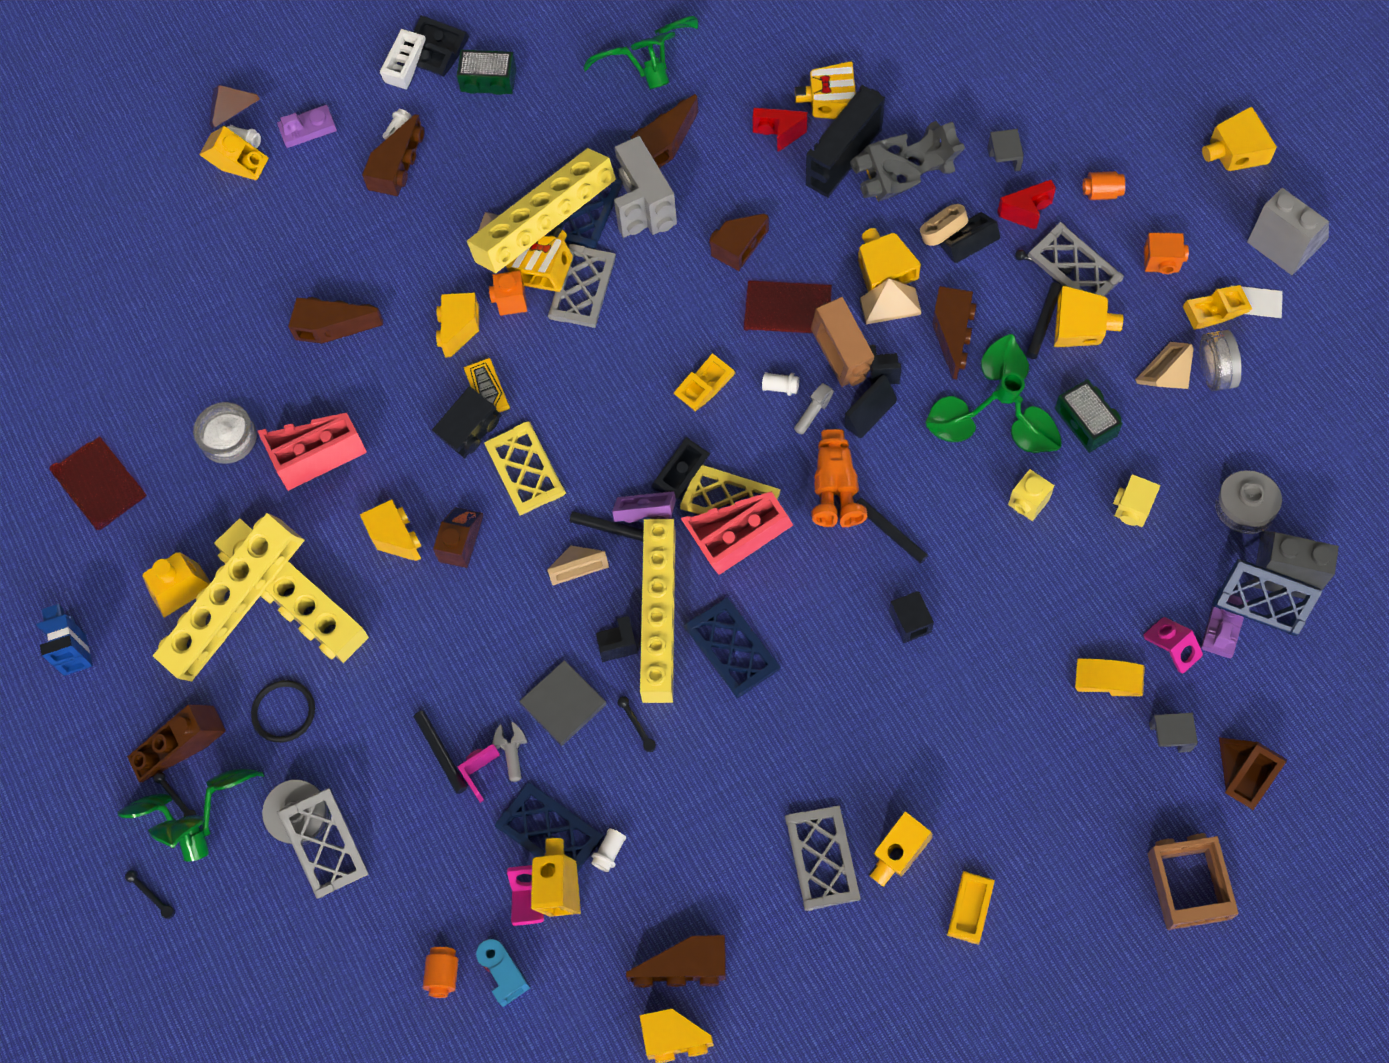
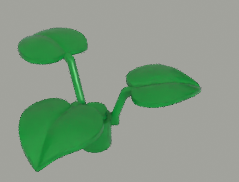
(654, 68)
(1004, 362)
(186, 829)

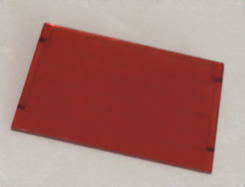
(783, 305)
(98, 483)

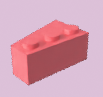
(312, 448)
(737, 530)

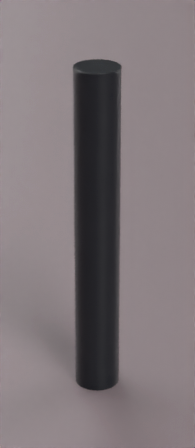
(1043, 321)
(607, 526)
(893, 532)
(440, 752)

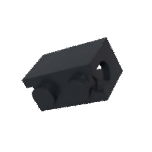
(467, 422)

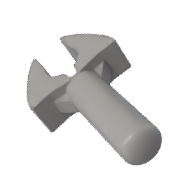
(820, 400)
(511, 750)

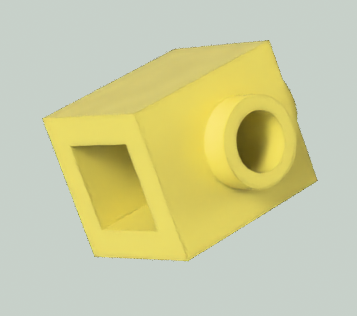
(1031, 495)
(1135, 501)

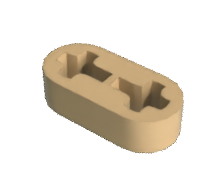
(944, 224)

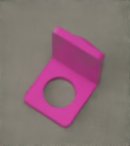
(1174, 639)
(474, 762)
(521, 898)

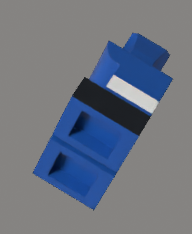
(67, 642)

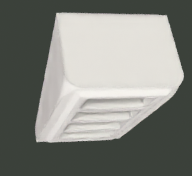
(397, 74)

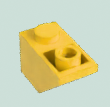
(233, 154)
(458, 321)
(388, 531)
(671, 1034)

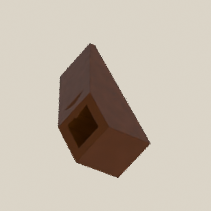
(668, 130)
(390, 161)
(326, 321)
(950, 325)
(177, 740)
(690, 960)

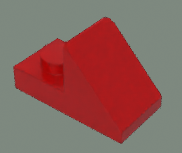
(786, 124)
(1024, 205)

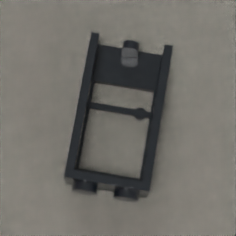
(844, 140)

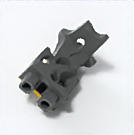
(885, 166)

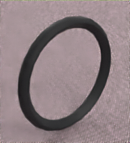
(284, 683)

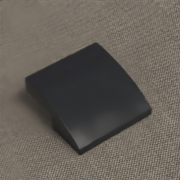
(440, 47)

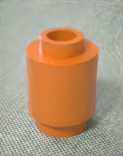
(1104, 185)
(440, 972)

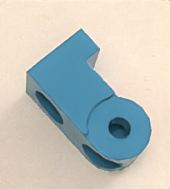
(498, 961)

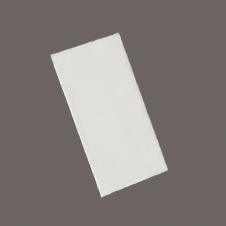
(1264, 302)

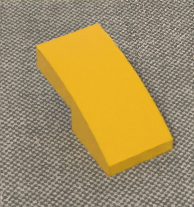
(1217, 308)
(705, 383)
(1110, 676)

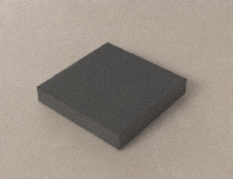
(563, 703)

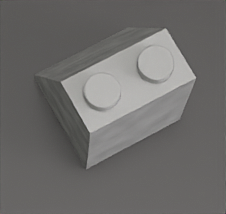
(1288, 231)

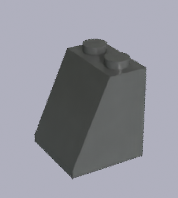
(1296, 558)

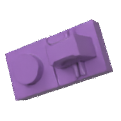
(306, 126)
(647, 505)
(1223, 630)

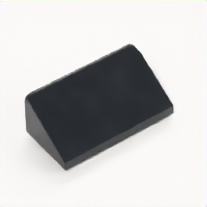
(974, 236)
(870, 407)
(681, 468)

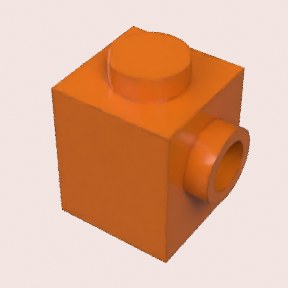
(1165, 252)
(508, 293)

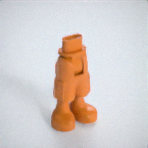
(836, 477)

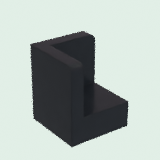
(885, 365)
(911, 616)
(617, 641)

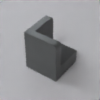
(1006, 147)
(1175, 731)

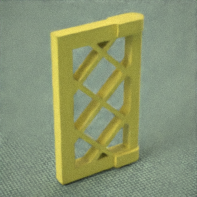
(722, 478)
(539, 497)

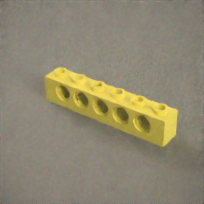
(541, 210)
(244, 592)
(658, 611)
(341, 641)

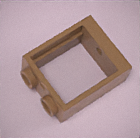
(842, 342)
(1198, 843)

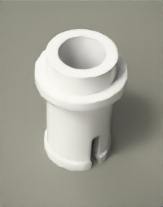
(398, 120)
(250, 136)
(781, 383)
(608, 850)

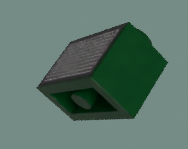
(486, 72)
(1088, 415)

